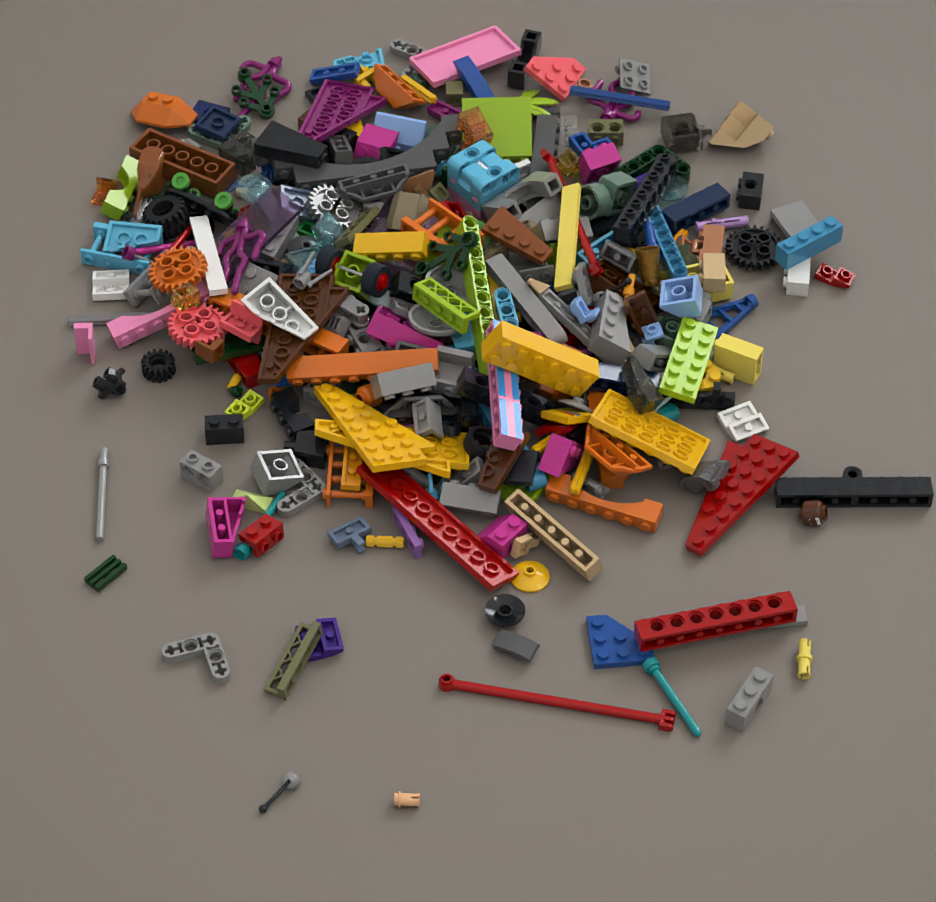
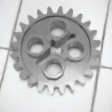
(325, 199)

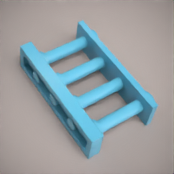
(108, 260)

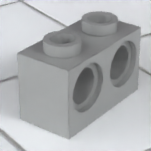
(201, 471)

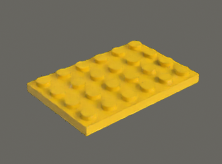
(649, 432)

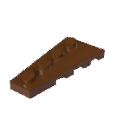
(498, 465)

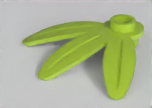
(538, 102)

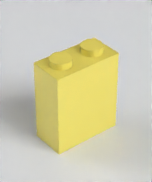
(738, 357)

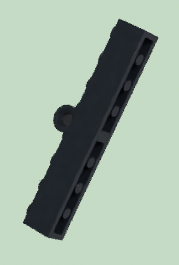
(854, 491)

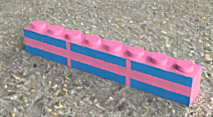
(504, 404)

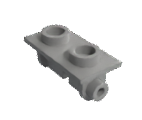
(594, 488)

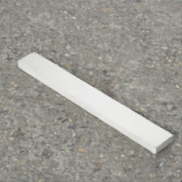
(205, 242)

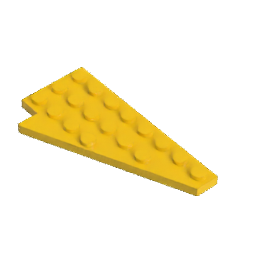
(375, 437)
(447, 456)

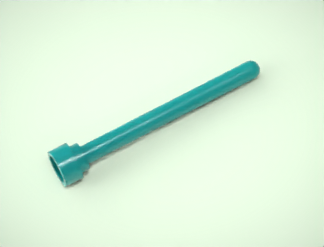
(242, 550)
(653, 668)

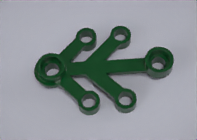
(265, 109)
(449, 254)

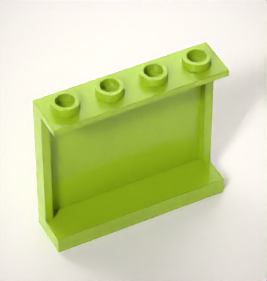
(510, 123)

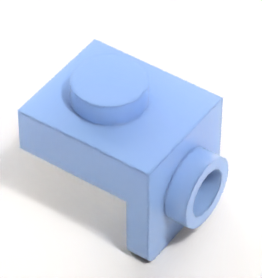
(581, 311)
(651, 333)

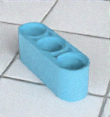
(505, 305)

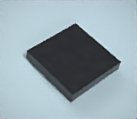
(523, 469)

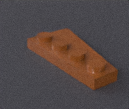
(513, 234)

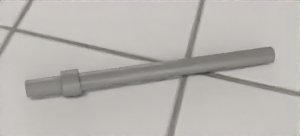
(103, 466)

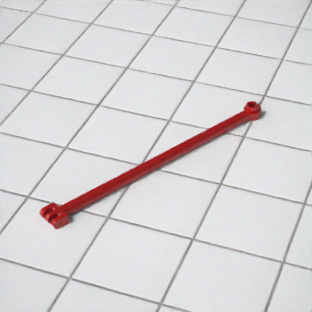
(594, 267)
(665, 719)

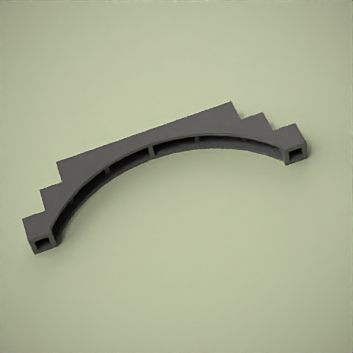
(418, 159)

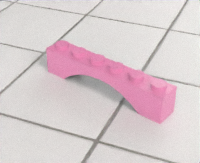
(133, 328)

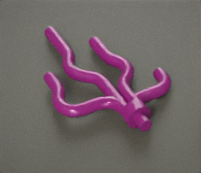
(271, 68)
(612, 109)
(239, 241)

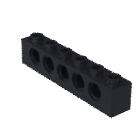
(475, 386)

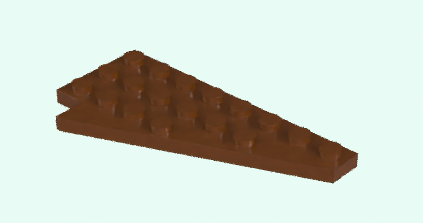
(284, 348)

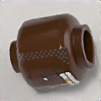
(813, 513)

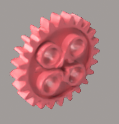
(195, 325)

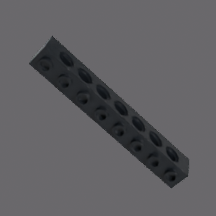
(645, 200)

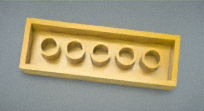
(540, 359)

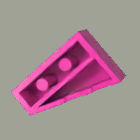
(560, 455)
(223, 523)

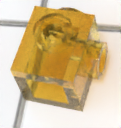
(568, 163)

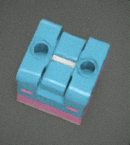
(479, 176)

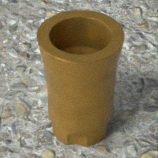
(649, 264)

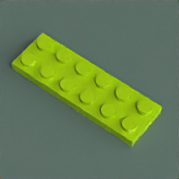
(688, 360)

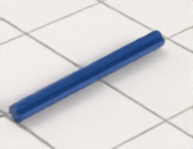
(619, 98)

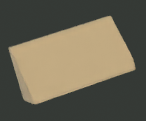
(537, 286)

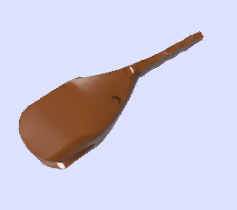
(149, 175)

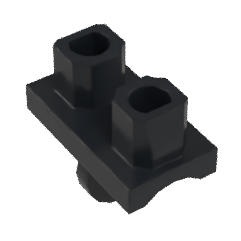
(112, 384)

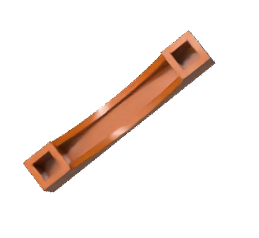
(643, 514)

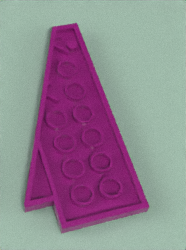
(338, 107)

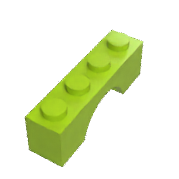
(116, 200)

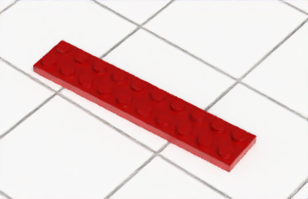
(441, 526)

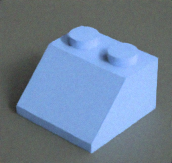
(682, 296)

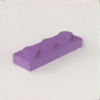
(408, 532)

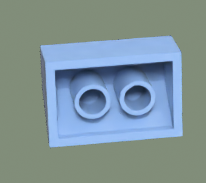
(411, 130)

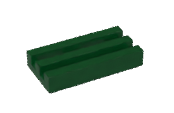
(103, 571)

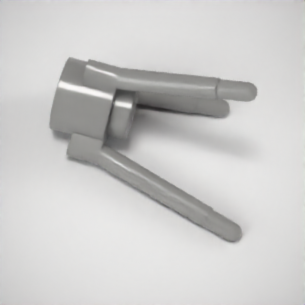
(303, 277)

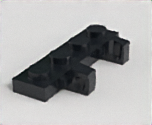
(708, 400)

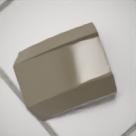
(408, 205)

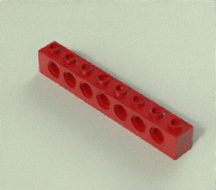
(715, 621)

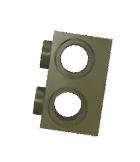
(606, 128)

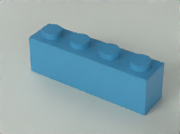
(808, 242)

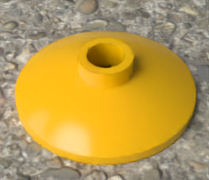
(532, 576)

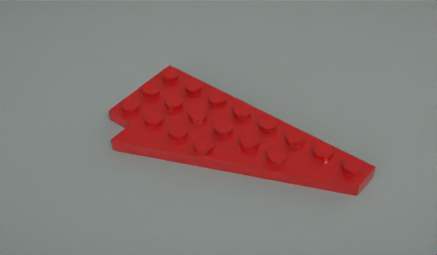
(750, 475)

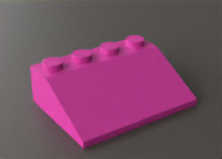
(391, 327)

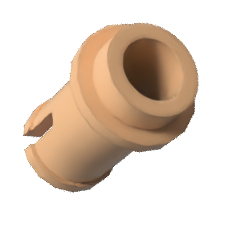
(406, 799)

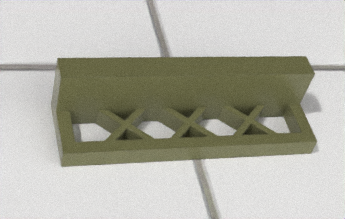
(358, 225)
(297, 663)

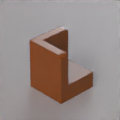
(210, 352)

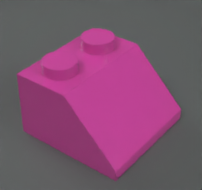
(374, 138)
(598, 162)
(503, 532)

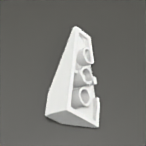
(276, 307)

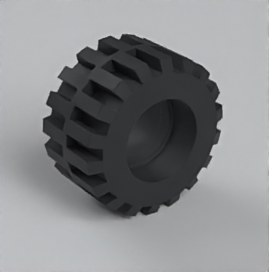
(170, 213)

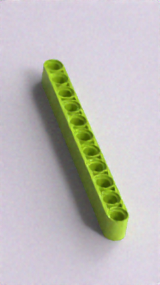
(477, 289)

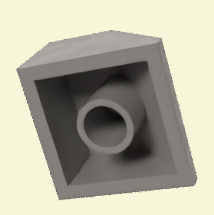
(276, 471)

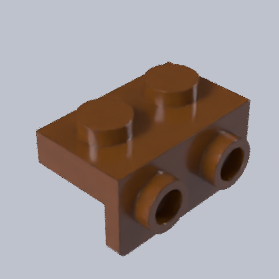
(640, 310)

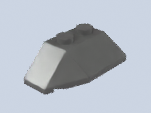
(375, 184)
(402, 408)

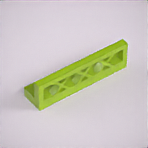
(441, 306)

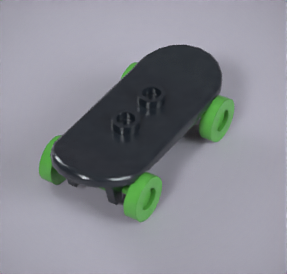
(222, 212)

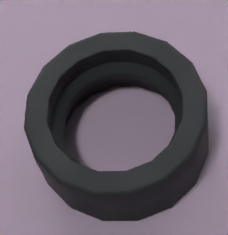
(470, 445)

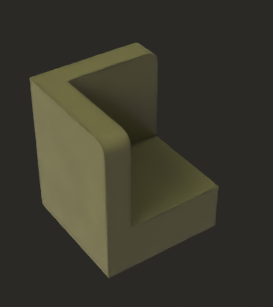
(454, 93)

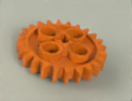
(178, 268)

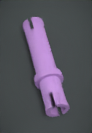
(729, 223)

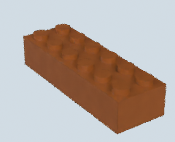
(206, 170)

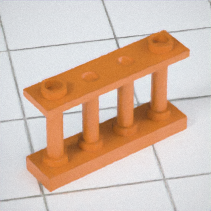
(446, 218)
(365, 495)

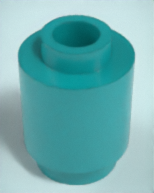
(670, 411)

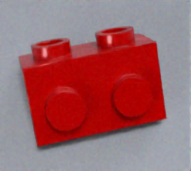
(262, 534)

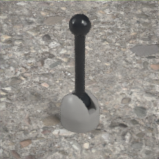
(597, 295)
(289, 781)

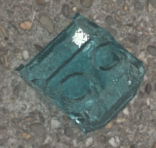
(327, 230)

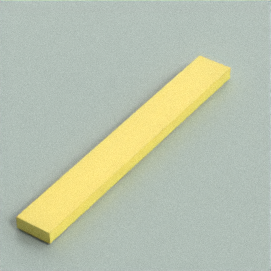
(567, 237)

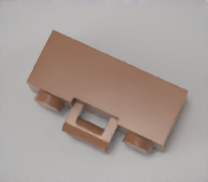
(709, 240)

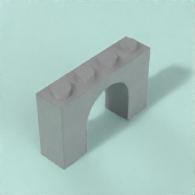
(535, 185)

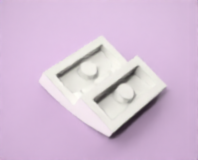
(110, 284)
(742, 421)

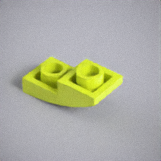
(246, 405)

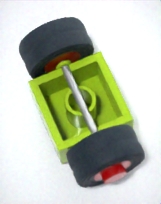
(359, 273)

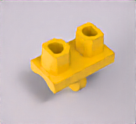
(365, 76)

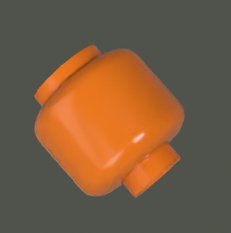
(365, 395)

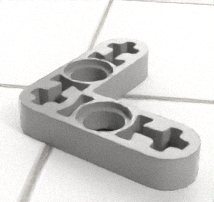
(401, 49)
(306, 490)
(206, 650)

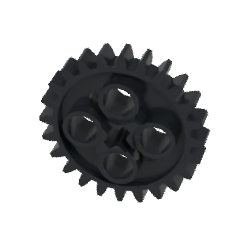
(740, 247)

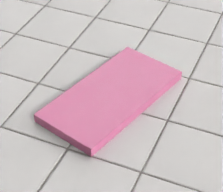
(483, 47)

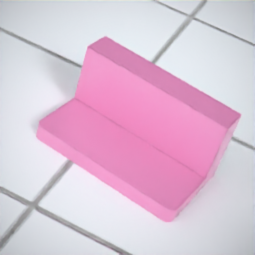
(85, 340)

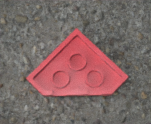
(555, 73)

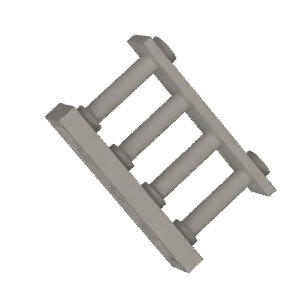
(142, 287)

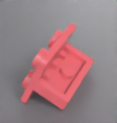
(242, 323)

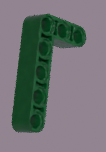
(644, 161)

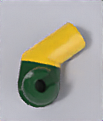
(233, 386)

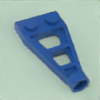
(750, 301)

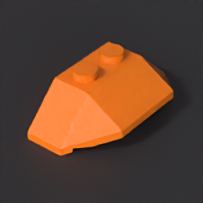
(395, 89)
(163, 111)
(614, 453)

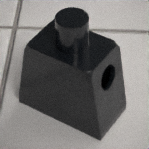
(309, 448)

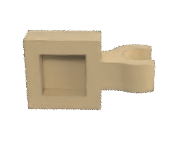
(522, 544)

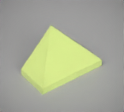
(254, 501)

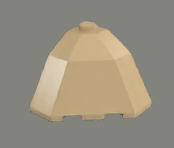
(742, 128)

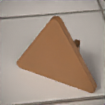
(420, 183)

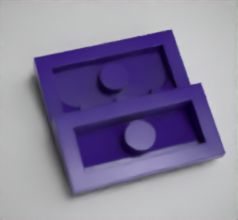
(330, 641)

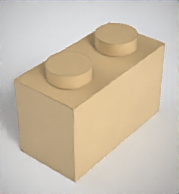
(713, 272)

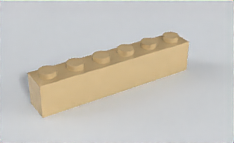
(554, 535)

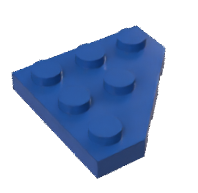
(613, 644)

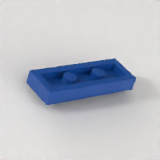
(335, 73)

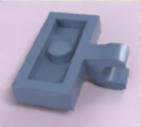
(350, 533)

